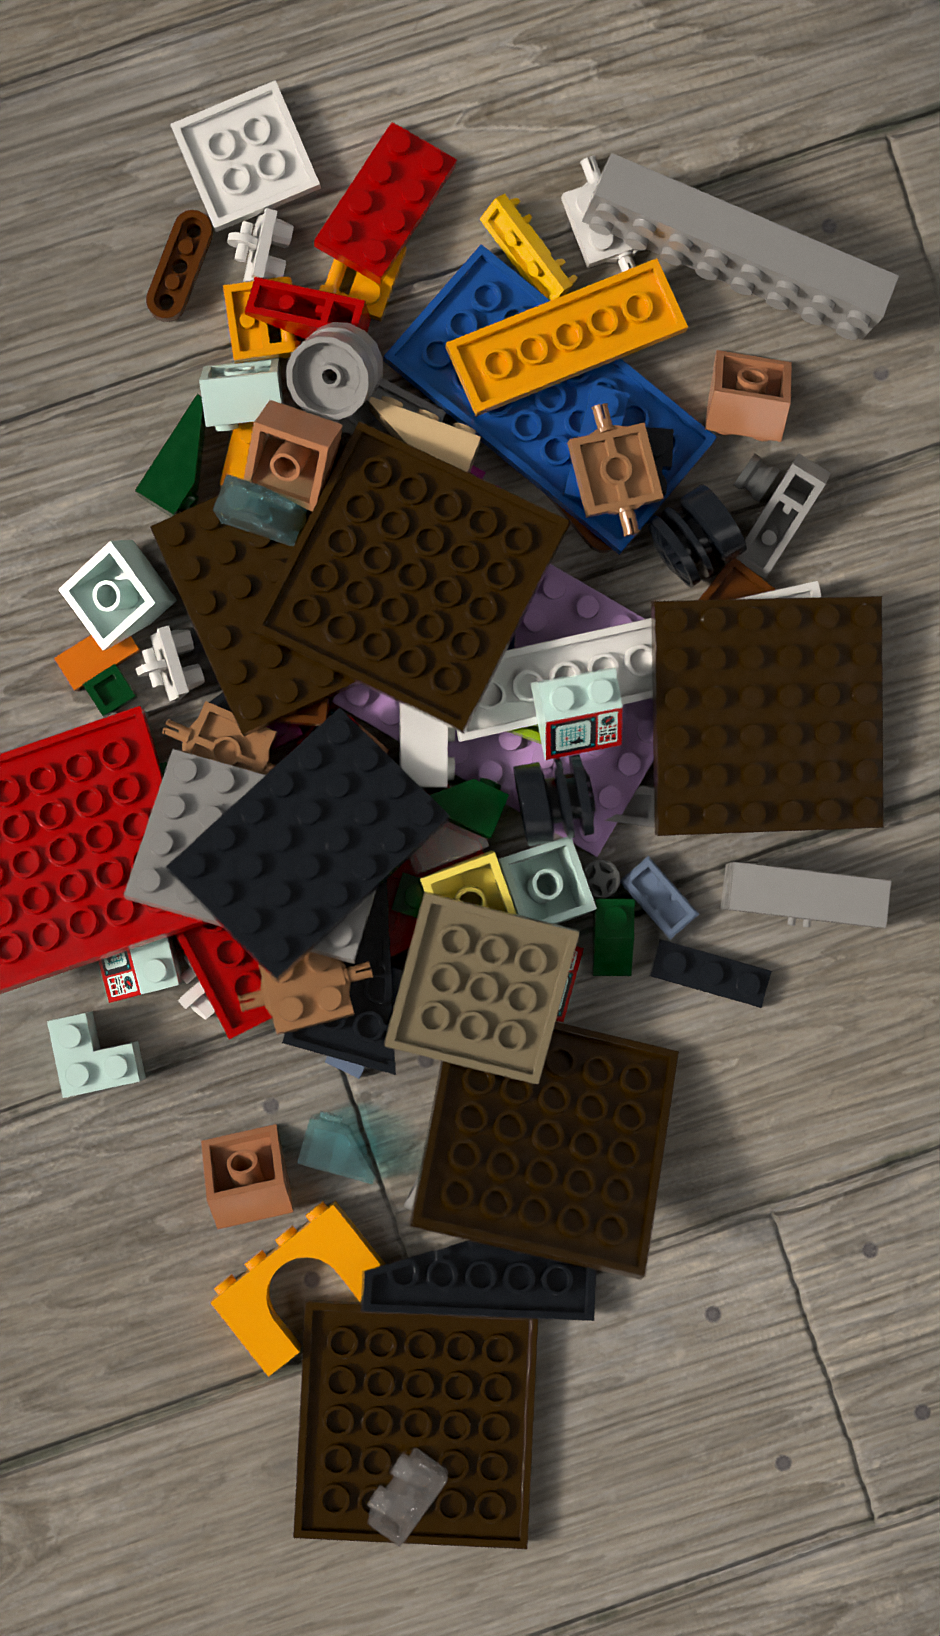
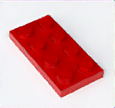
(385, 203)

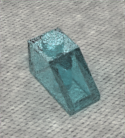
(258, 510)
(335, 1149)

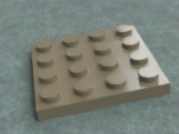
(481, 988)

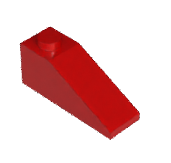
(303, 309)

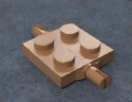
(615, 470)
(220, 739)
(308, 994)

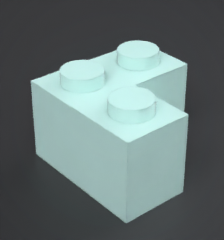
(82, 1063)

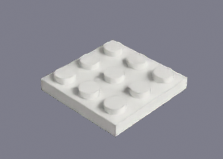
(245, 156)

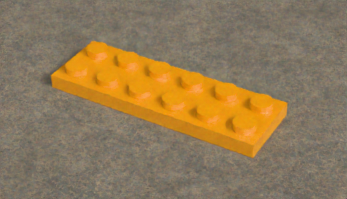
(566, 337)

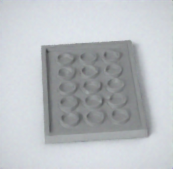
(187, 803)

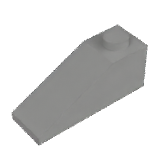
(783, 514)

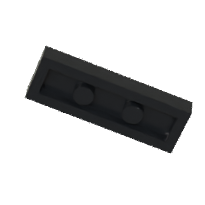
(710, 973)

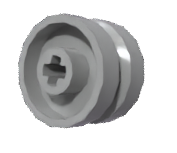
(334, 371)

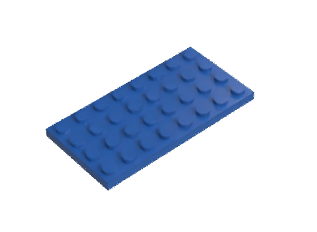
(536, 428)

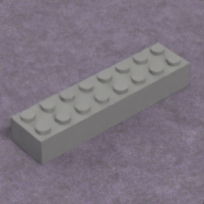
(739, 248)

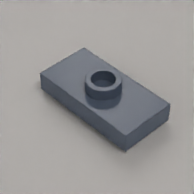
(659, 897)

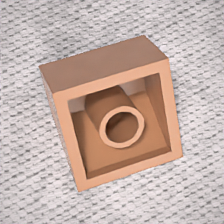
(749, 396)
(292, 453)
(246, 1177)

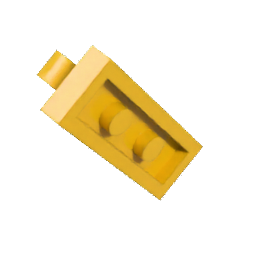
(526, 248)

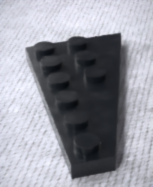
(362, 1035)
(481, 1282)

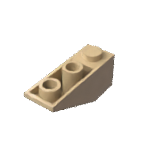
(423, 431)

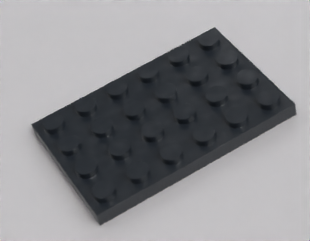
(308, 844)

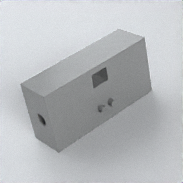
(805, 895)

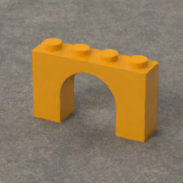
(247, 1302)

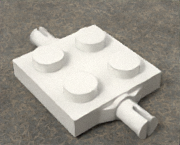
(594, 246)

